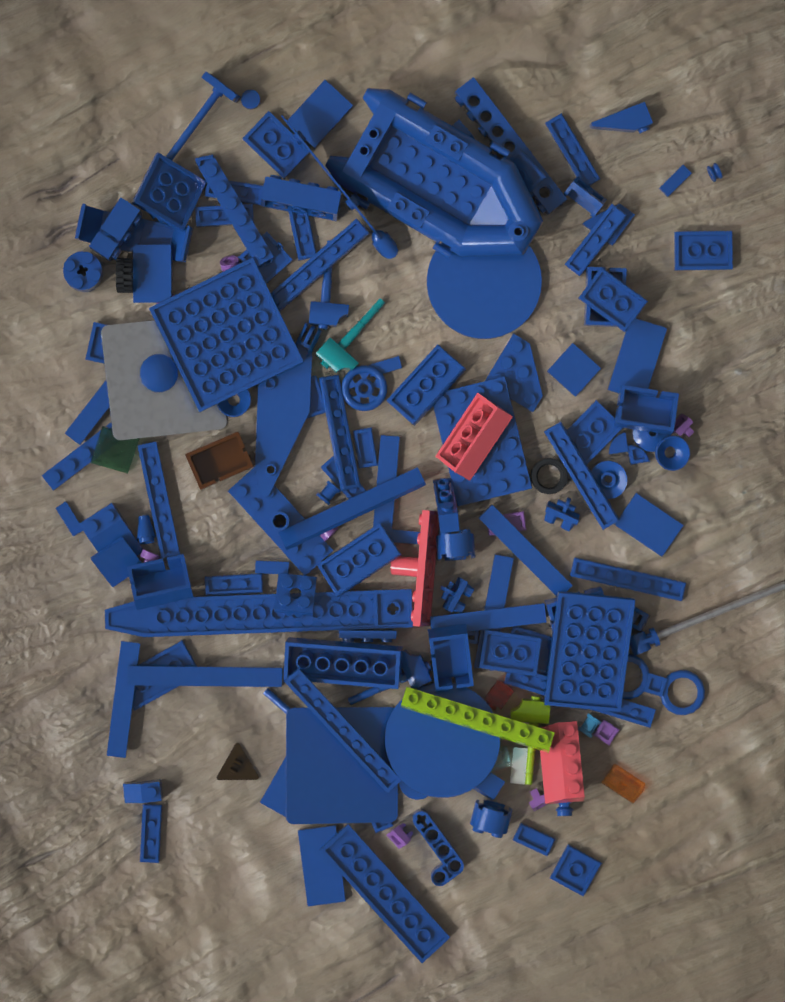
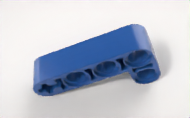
(435, 843)

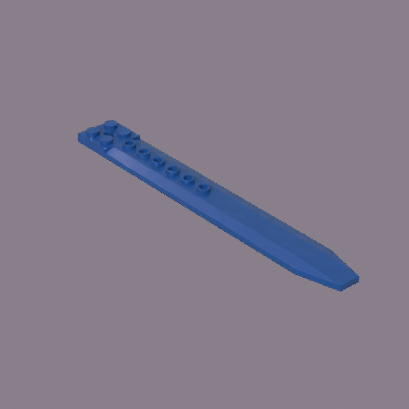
(256, 614)

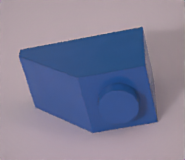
(143, 791)

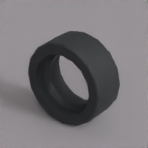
(563, 476)

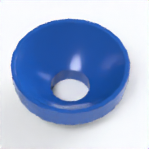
(238, 410)
(681, 454)

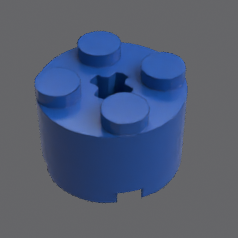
(78, 281)
(455, 546)
(491, 818)

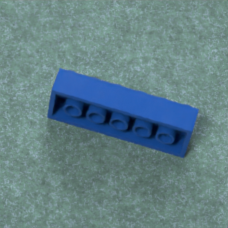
(345, 662)

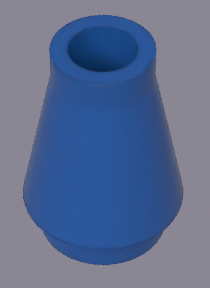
(145, 530)

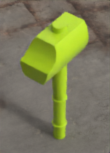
(534, 712)

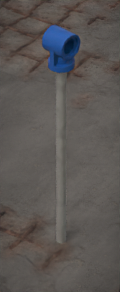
(641, 642)

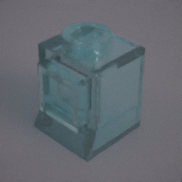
(503, 759)

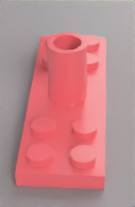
(422, 568)

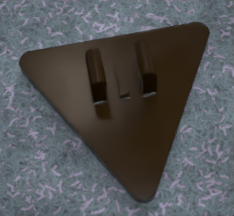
(237, 766)

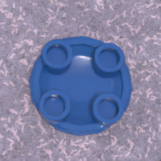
(159, 373)

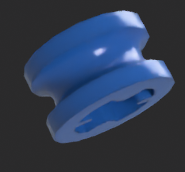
(714, 172)

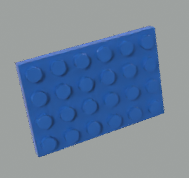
(505, 466)
(589, 651)

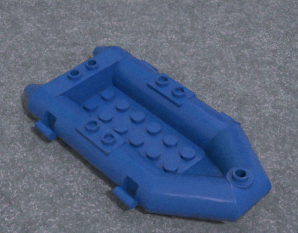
(438, 180)

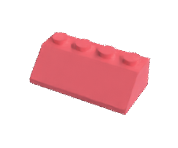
(473, 436)
(562, 765)

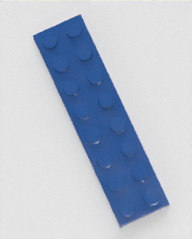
(384, 893)

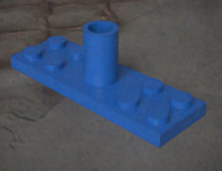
(264, 512)

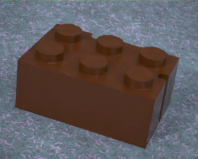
(219, 460)

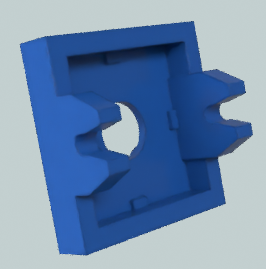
(290, 606)

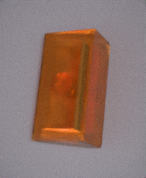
(623, 783)

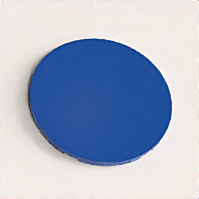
(484, 293)
(440, 755)

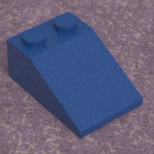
(107, 527)

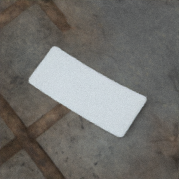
(519, 763)

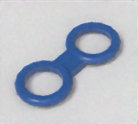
(659, 686)

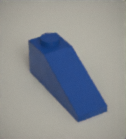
(628, 120)

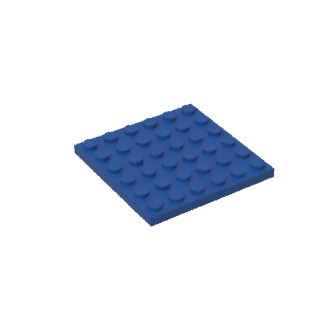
(226, 335)

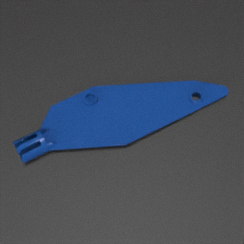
(381, 240)
(281, 413)

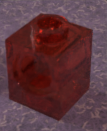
(498, 695)

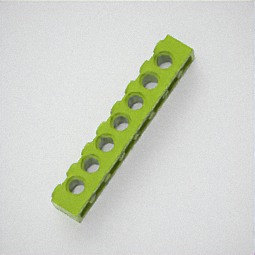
(477, 719)

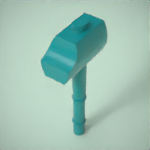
(334, 354)

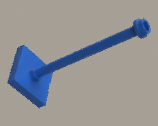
(218, 90)

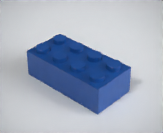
(303, 198)

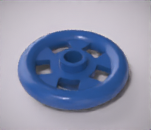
(374, 401)

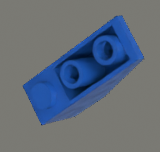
(446, 505)

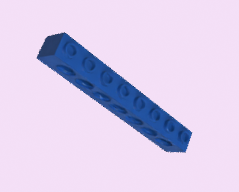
(473, 89)

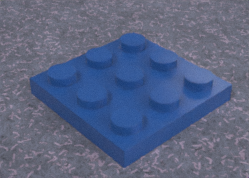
(169, 192)

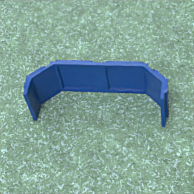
(146, 233)

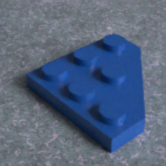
(520, 372)

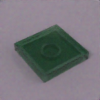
(113, 452)

